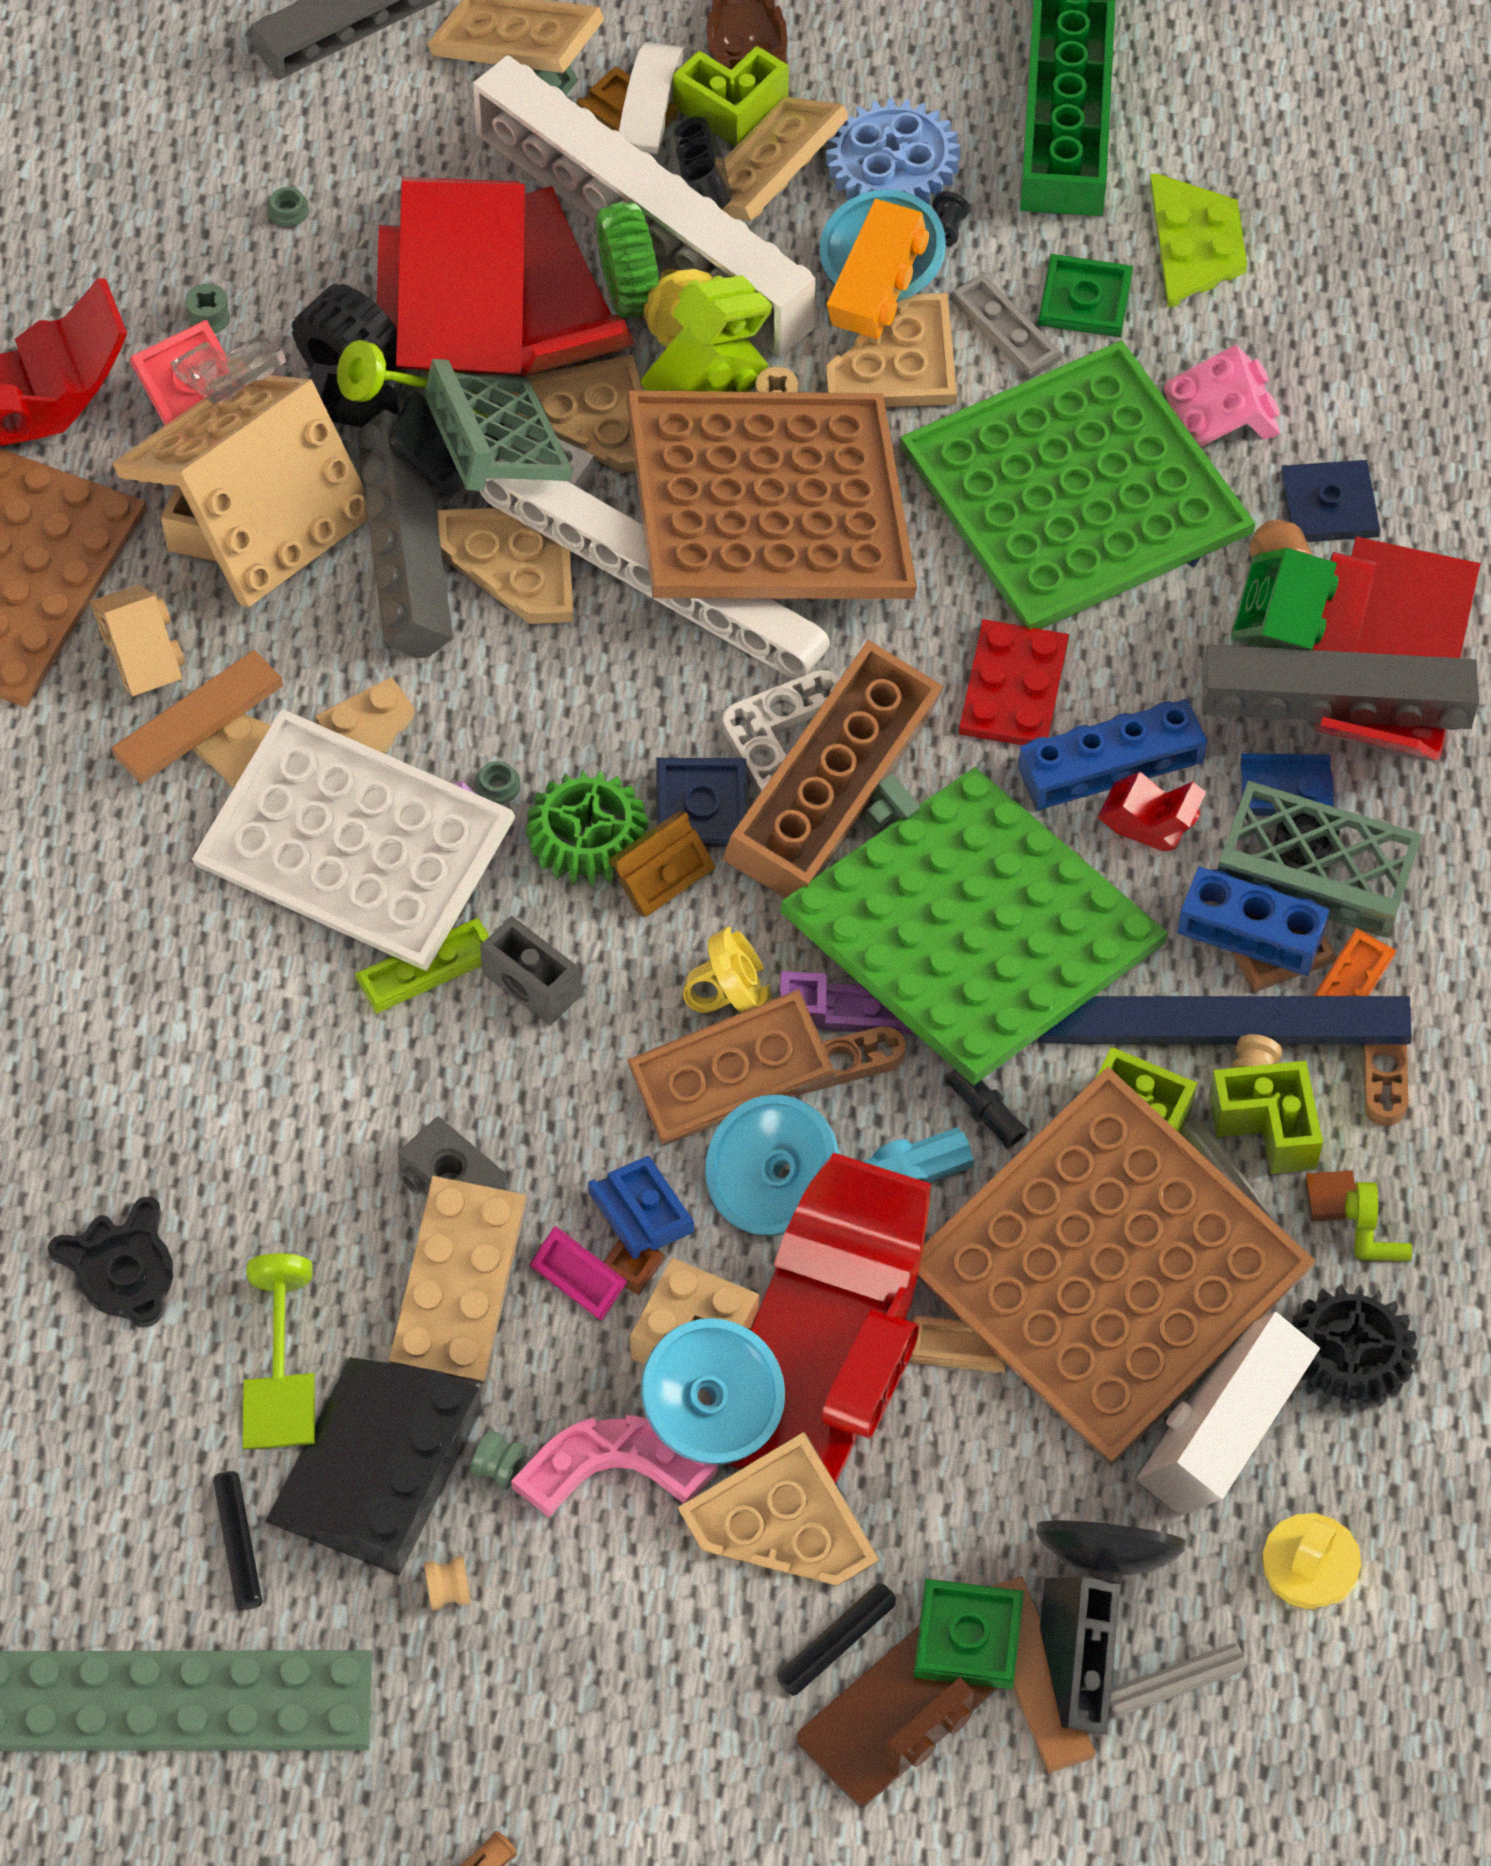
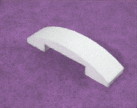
(649, 95)

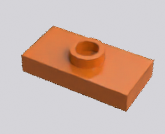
(1357, 967)

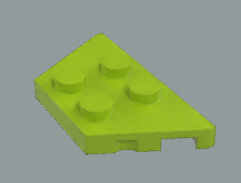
(1196, 237)

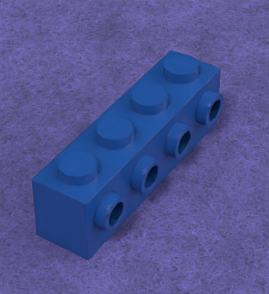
(1099, 755)

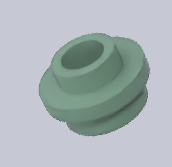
(283, 198)
(498, 771)

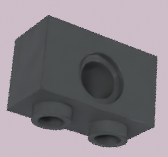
(530, 970)
(443, 1150)

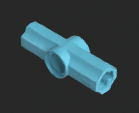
(926, 1159)

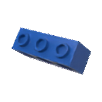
(1263, 939)

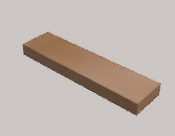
(197, 716)
(1036, 1697)

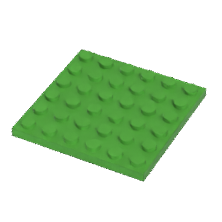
(1076, 486)
(973, 924)

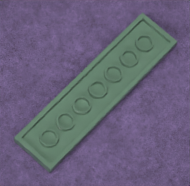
(185, 1700)

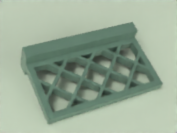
(465, 429)
(1347, 904)

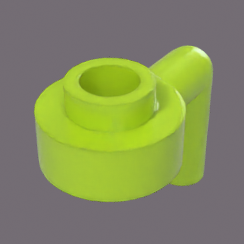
(1362, 1207)

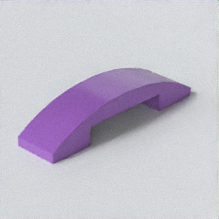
(839, 1005)

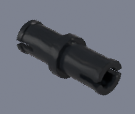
(988, 1107)

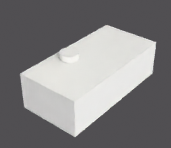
(1227, 1415)

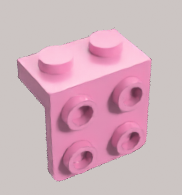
(1223, 397)

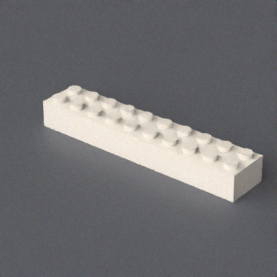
(599, 168)

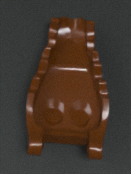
(741, 25)

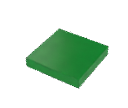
(1085, 295)
(968, 1633)

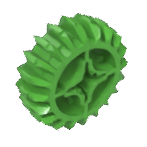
(626, 257)
(568, 809)

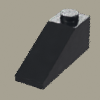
(1079, 1647)

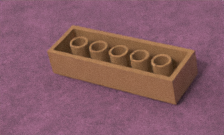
(832, 771)

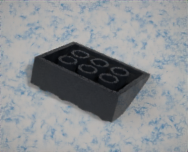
(378, 1461)

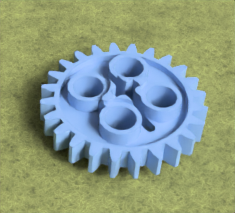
(893, 151)

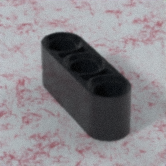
(702, 160)

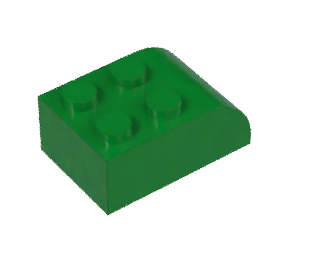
(1285, 600)

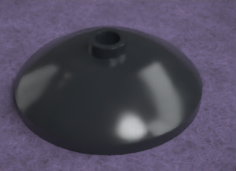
(1109, 1548)

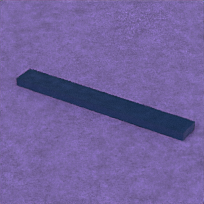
(1230, 1017)

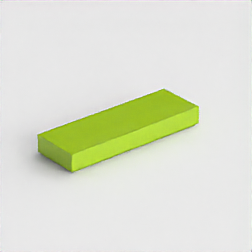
(397, 981)

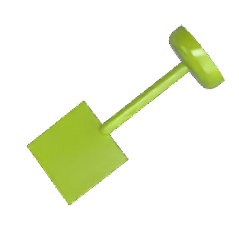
(363, 372)
(279, 1407)

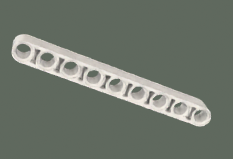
(618, 547)

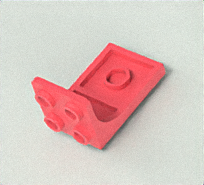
(153, 368)

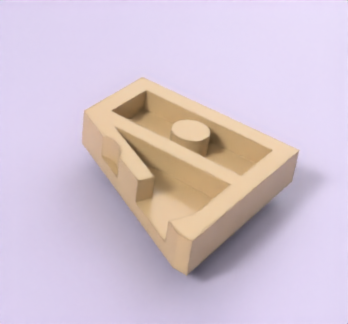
(371, 716)

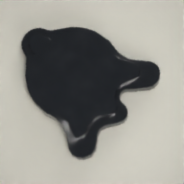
(122, 1266)

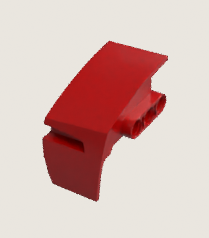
(455, 274)
(561, 301)
(59, 367)
(1397, 605)
(843, 1304)

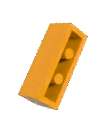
(877, 269)

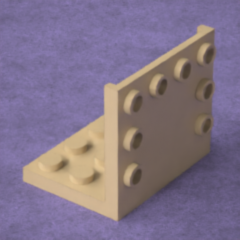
(259, 479)

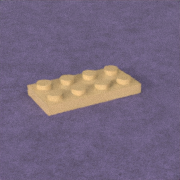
(530, 31)
(777, 151)
(458, 1278)

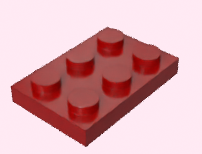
(1013, 683)

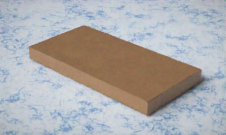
(717, 1068)

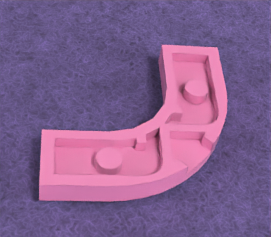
(604, 1445)

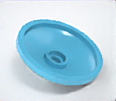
(848, 220)
(750, 1152)
(736, 1373)

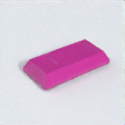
(578, 1273)

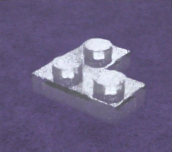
(221, 375)

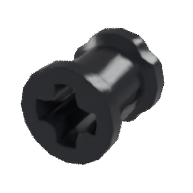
(951, 215)

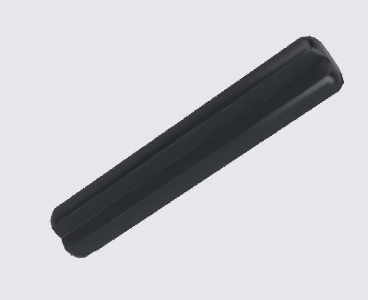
(237, 1540)
(836, 1639)

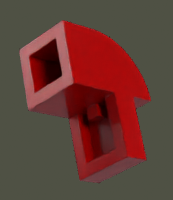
(1149, 814)

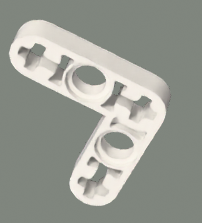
(766, 723)

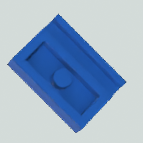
(1293, 773)
(641, 1207)

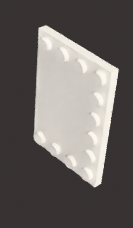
(354, 839)

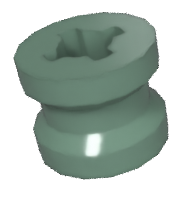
(210, 304)
(498, 1459)

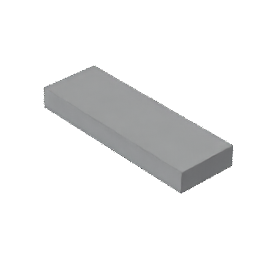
(1005, 326)

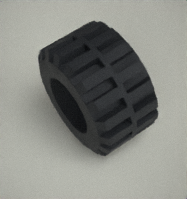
(337, 320)

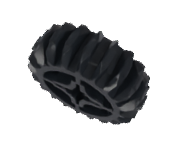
(1394, 1351)

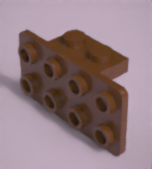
(886, 1723)

